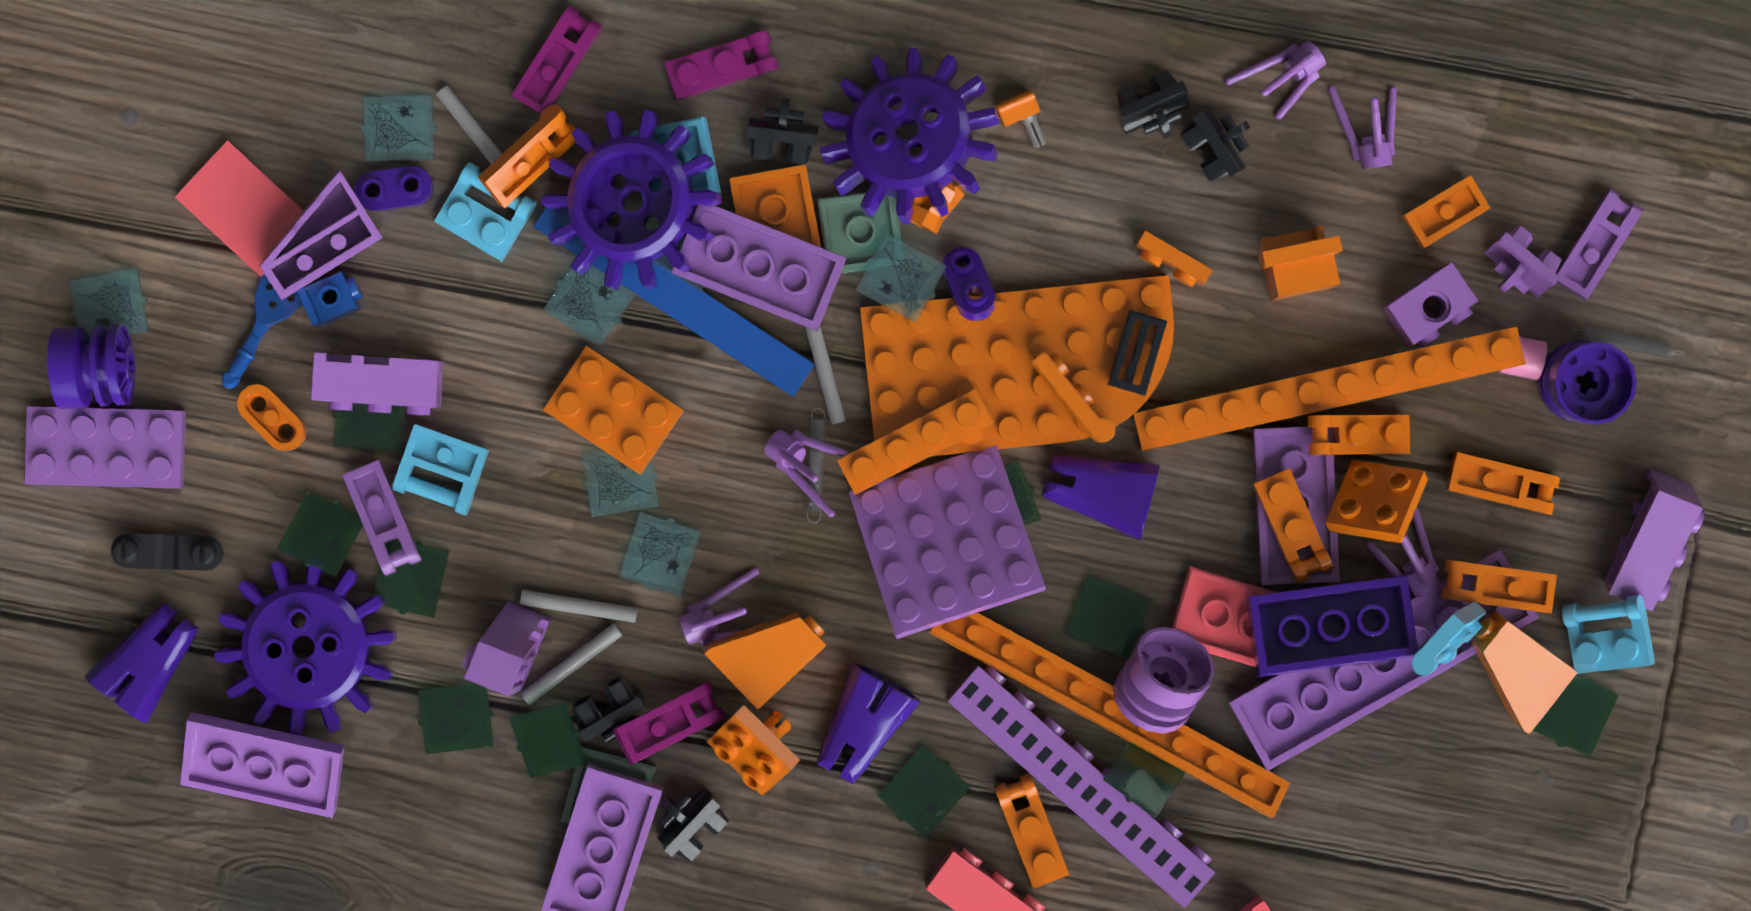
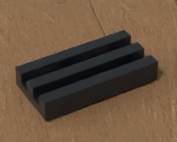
(1127, 385)

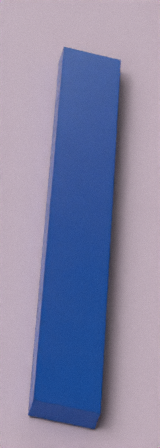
(703, 316)

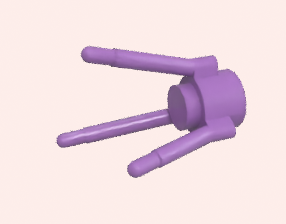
(1301, 63)
(1376, 149)
(789, 454)
(1419, 572)
(701, 624)

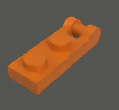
(528, 156)
(1074, 398)
(1359, 434)
(1501, 483)
(1292, 524)
(1500, 586)
(1032, 832)

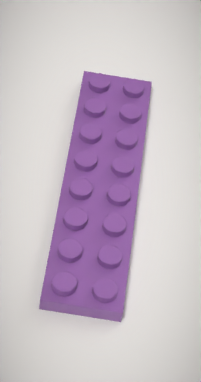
(1308, 706)

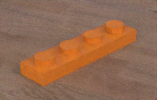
(915, 441)

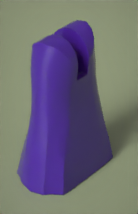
(1105, 490)
(143, 663)
(864, 720)

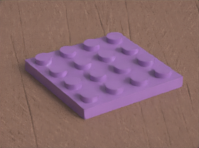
(947, 541)

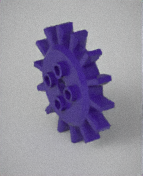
(945, 141)
(595, 199)
(333, 673)

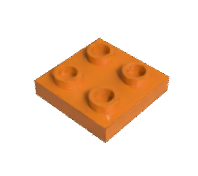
(1376, 501)
(755, 748)

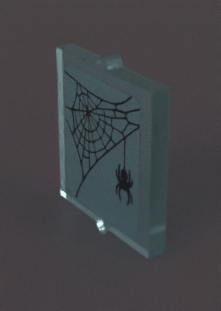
(399, 128)
(901, 278)
(110, 301)
(588, 305)
(616, 487)
(660, 554)

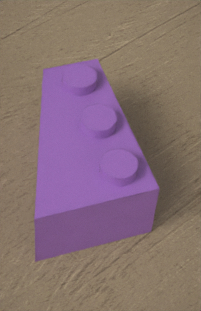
(320, 238)
(377, 383)
(1655, 540)
(507, 649)

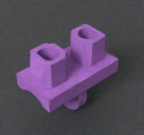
(1520, 266)

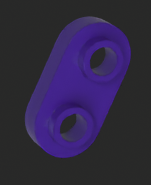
(393, 188)
(969, 280)

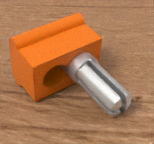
(1022, 108)

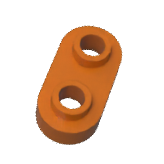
(272, 418)

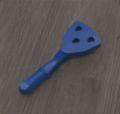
(264, 320)

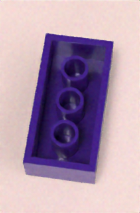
(1332, 626)

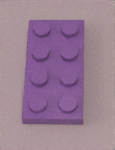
(762, 267)
(105, 447)
(1315, 476)
(262, 764)
(602, 842)

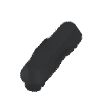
(167, 551)

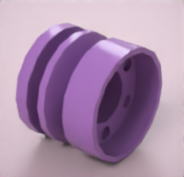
(1163, 680)

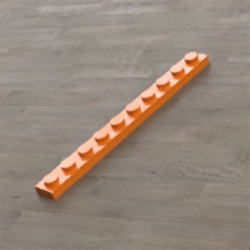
(1329, 388)
(1095, 701)

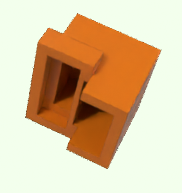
(1299, 262)

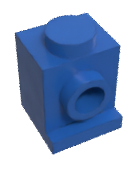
(347, 299)

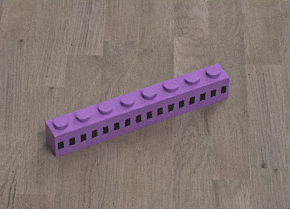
(1080, 785)

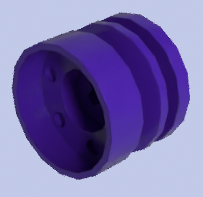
(91, 366)
(1608, 377)

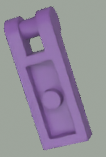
(1597, 245)
(381, 516)

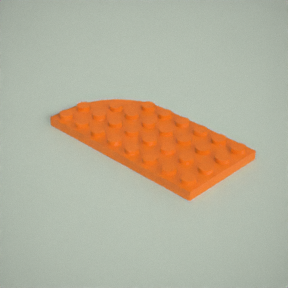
(946, 356)

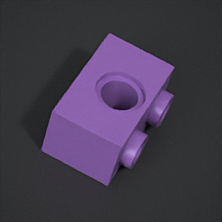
(1407, 311)

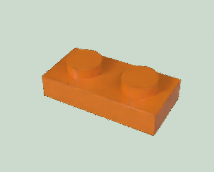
(1446, 212)
(1186, 269)

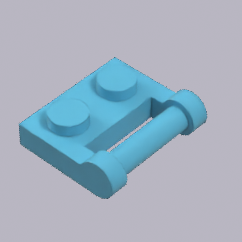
(478, 223)
(443, 456)
(1444, 643)
(1612, 647)

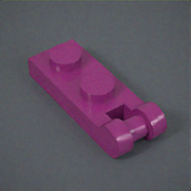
(556, 61)
(720, 66)
(667, 724)

